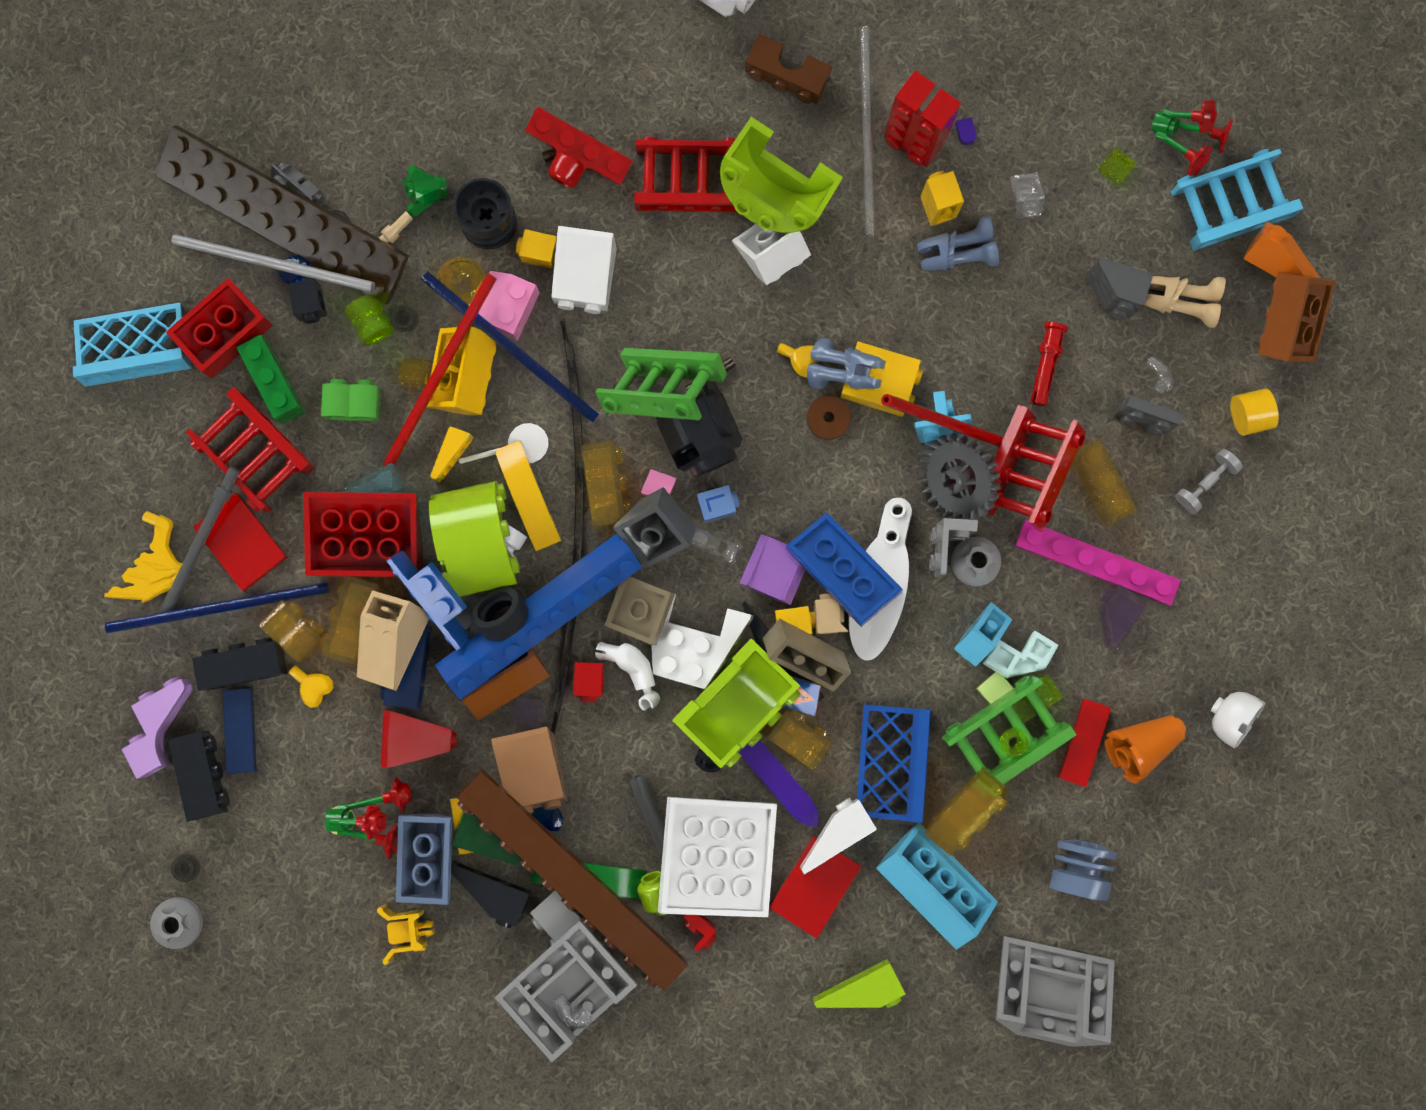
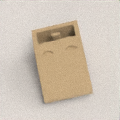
(388, 638)

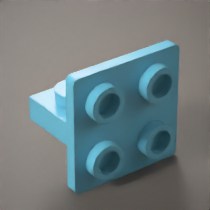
(929, 431)

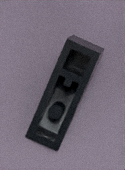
(496, 896)

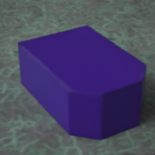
(966, 131)

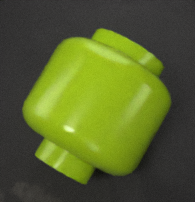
(649, 892)

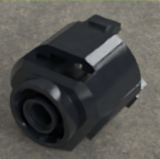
(705, 442)

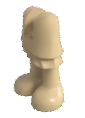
(1174, 288)

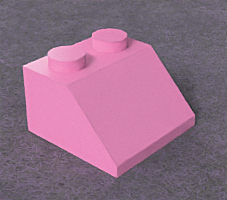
(509, 304)

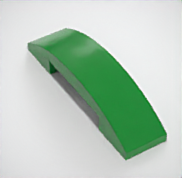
(620, 879)

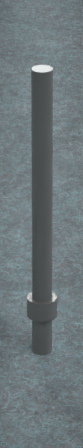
(222, 494)

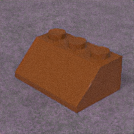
(1296, 317)
(507, 684)

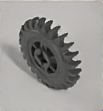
(960, 477)

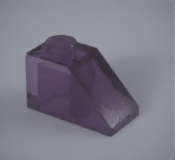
(1118, 614)

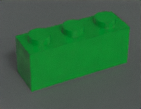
(271, 379)

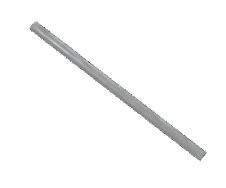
(273, 263)

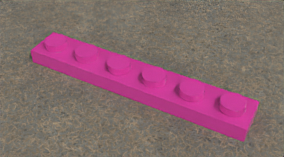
(1098, 563)

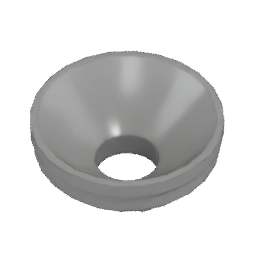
(966, 571)
(189, 921)

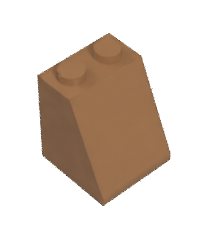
(531, 768)

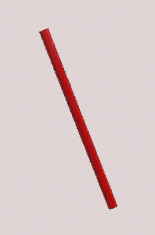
(440, 369)
(941, 419)

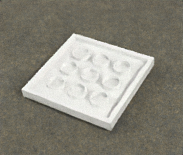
(717, 857)

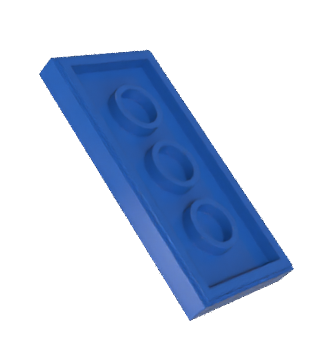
(844, 569)

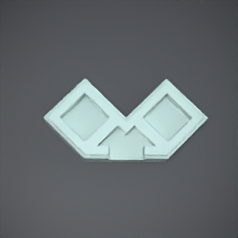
(1013, 663)

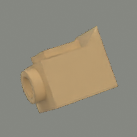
(828, 615)

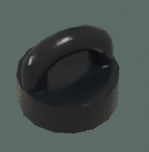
(705, 762)

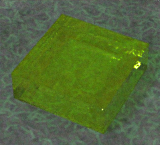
(1117, 166)

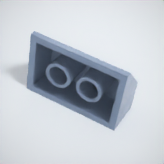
(424, 859)

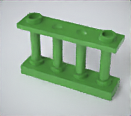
(662, 364)
(1009, 767)

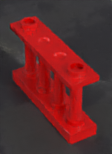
(676, 199)
(258, 424)
(1014, 448)

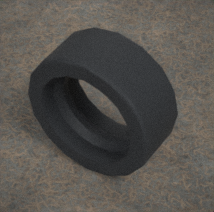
(506, 625)

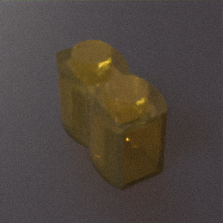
(292, 630)

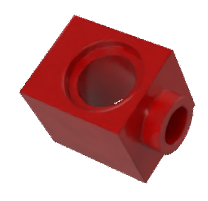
(588, 681)

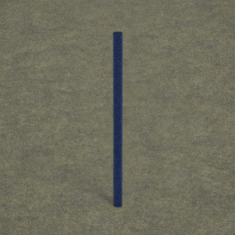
(511, 348)
(217, 607)

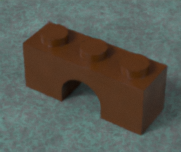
(805, 82)

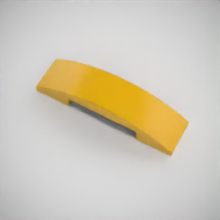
(527, 495)

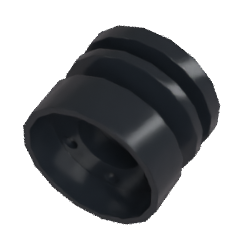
(485, 199)

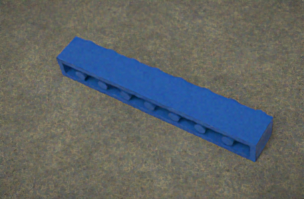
(547, 611)

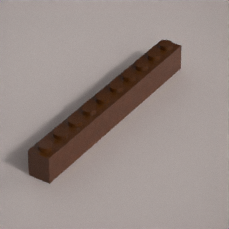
(571, 879)

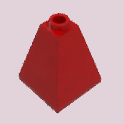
(412, 739)

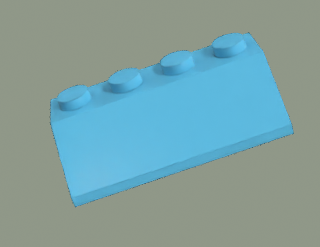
(937, 886)

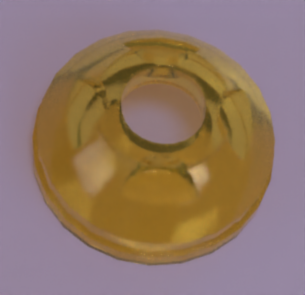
(461, 268)

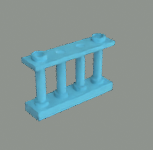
(1231, 225)

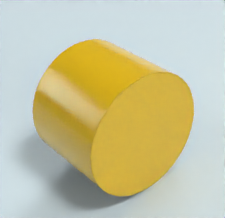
(1254, 411)

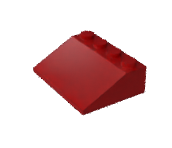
(360, 532)

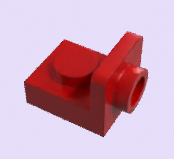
(705, 926)

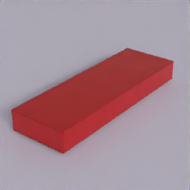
(1084, 746)

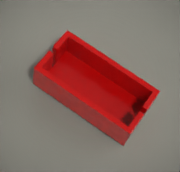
(917, 131)

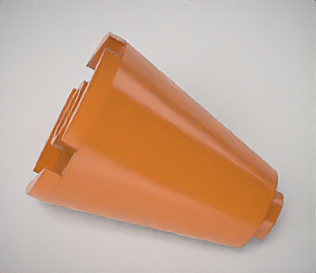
(1144, 745)

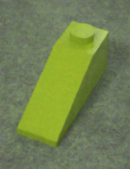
(868, 989)

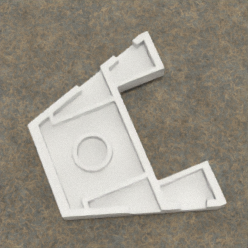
(693, 654)

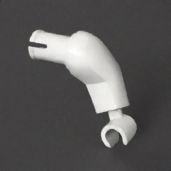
(638, 667)

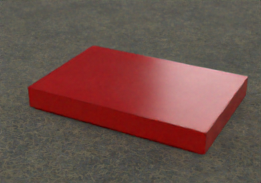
(243, 544)
(813, 896)

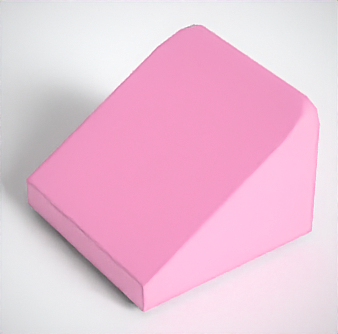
(657, 480)

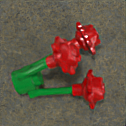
(373, 821)

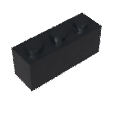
(239, 664)
(199, 775)

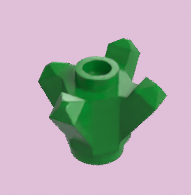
(423, 189)

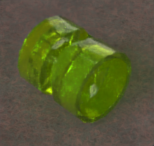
(368, 316)

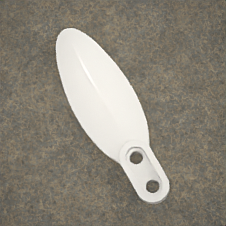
(893, 558)

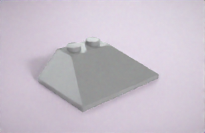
(571, 966)
(1055, 994)

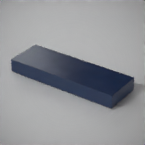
(239, 731)

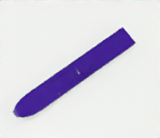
(781, 783)

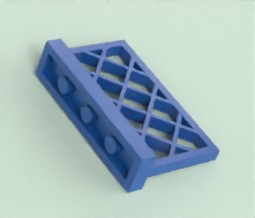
(918, 762)

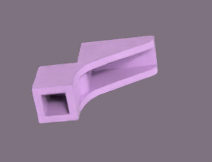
(155, 713)

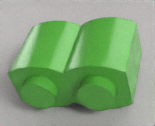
(351, 401)

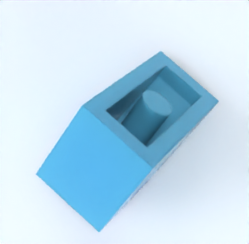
(983, 634)

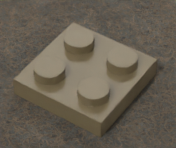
(640, 610)

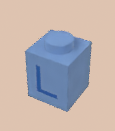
(718, 503)

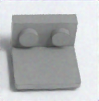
(947, 530)

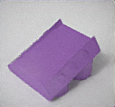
(773, 571)

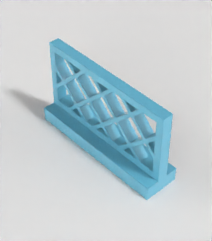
(127, 366)

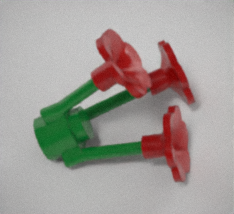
(1167, 123)

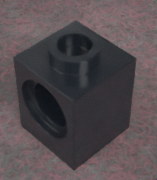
(307, 301)

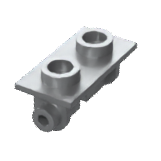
(290, 177)

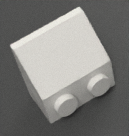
(771, 252)

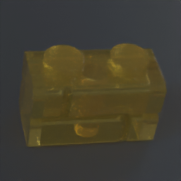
(799, 739)

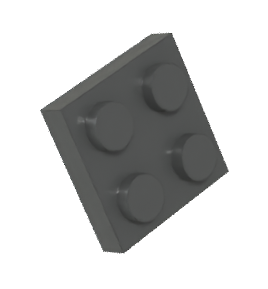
(1144, 413)

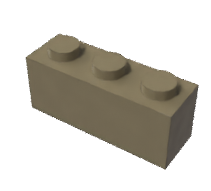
(806, 655)

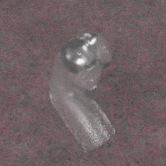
(1163, 373)

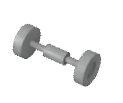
(1227, 461)

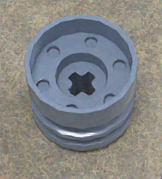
(1083, 870)

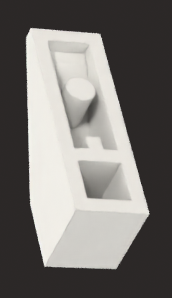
(841, 831)

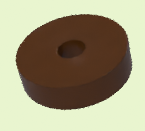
(824, 429)

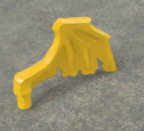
(153, 571)

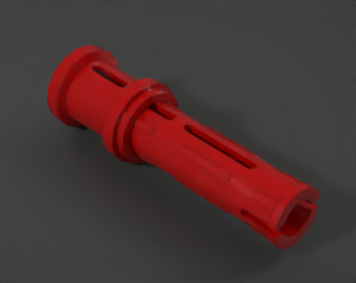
(1049, 351)

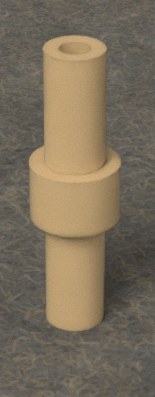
(391, 233)

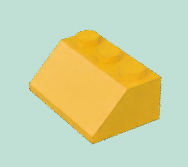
(468, 374)

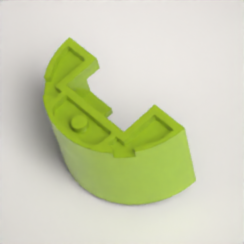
(770, 189)
(472, 538)
(738, 705)

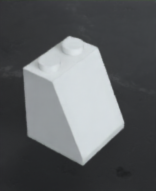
(583, 269)

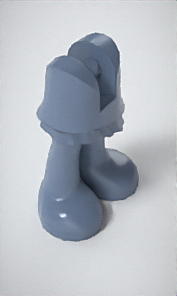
(947, 243)
(857, 366)

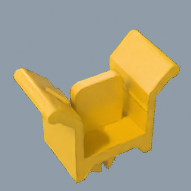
(405, 931)

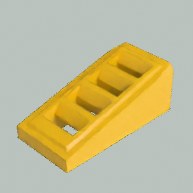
(452, 448)

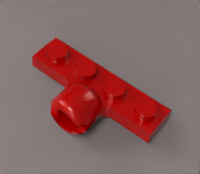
(575, 151)

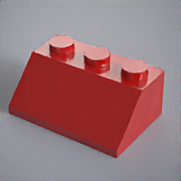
(217, 327)

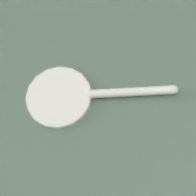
(532, 438)

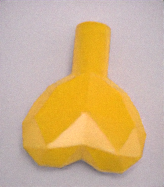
(799, 357)
(312, 686)

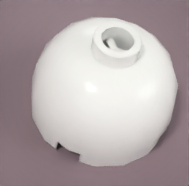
(1235, 716)

